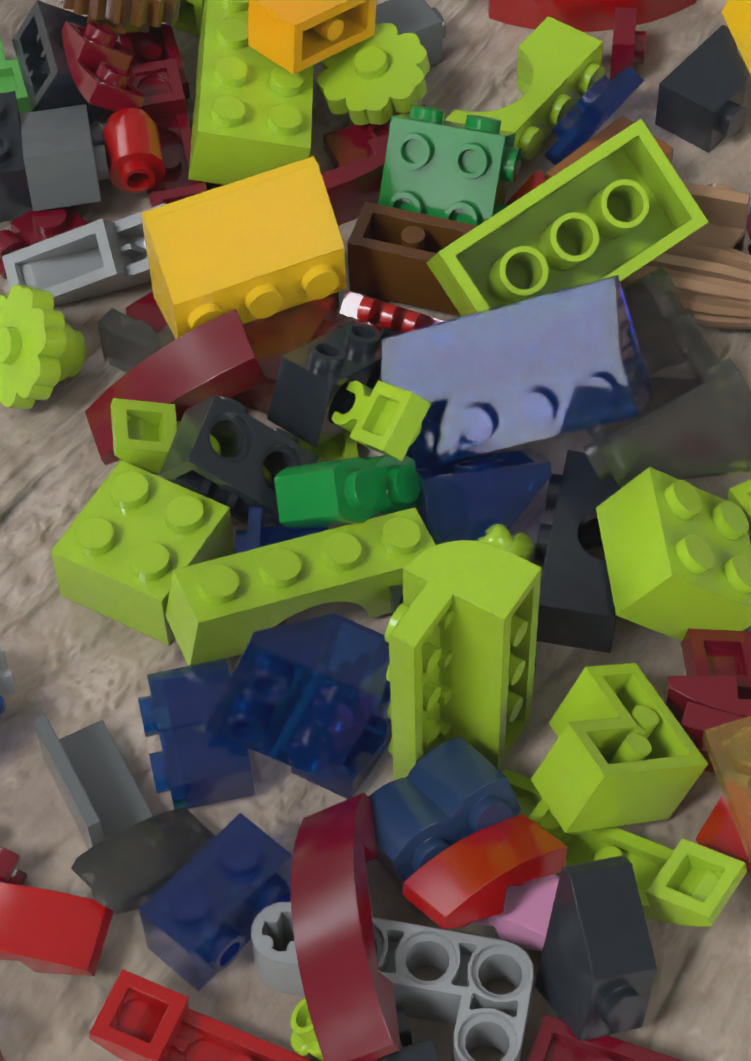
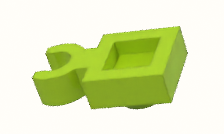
(383, 418)

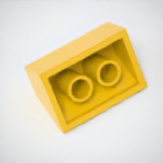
(245, 248)

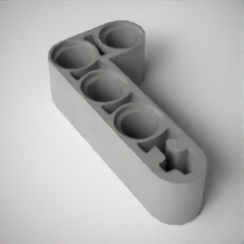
(453, 998)

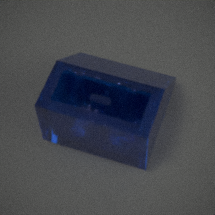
(304, 692)

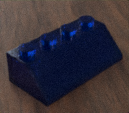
(520, 372)

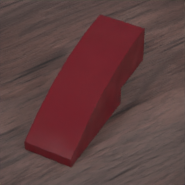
(200, 364)

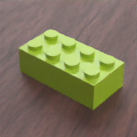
(245, 105)
(576, 228)

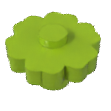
(376, 76)
(35, 347)

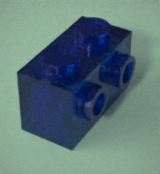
(210, 904)

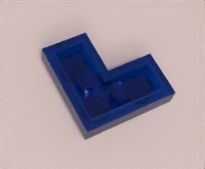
(597, 107)

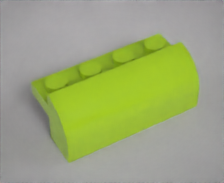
(462, 651)

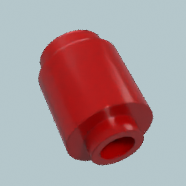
(133, 150)

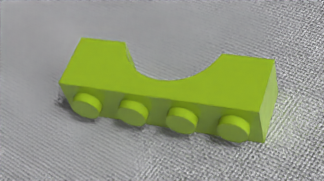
(552, 73)
(226, 599)

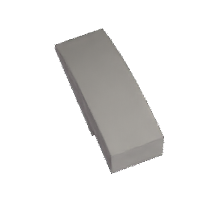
(84, 260)

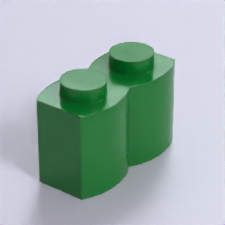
(345, 491)

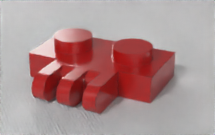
(383, 314)

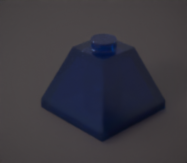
(478, 491)

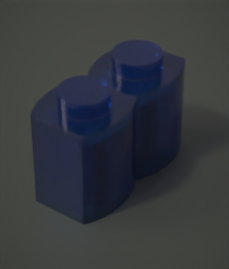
(193, 762)

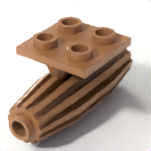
(710, 264)

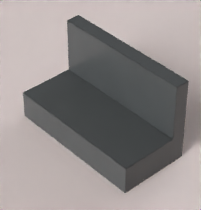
(92, 780)

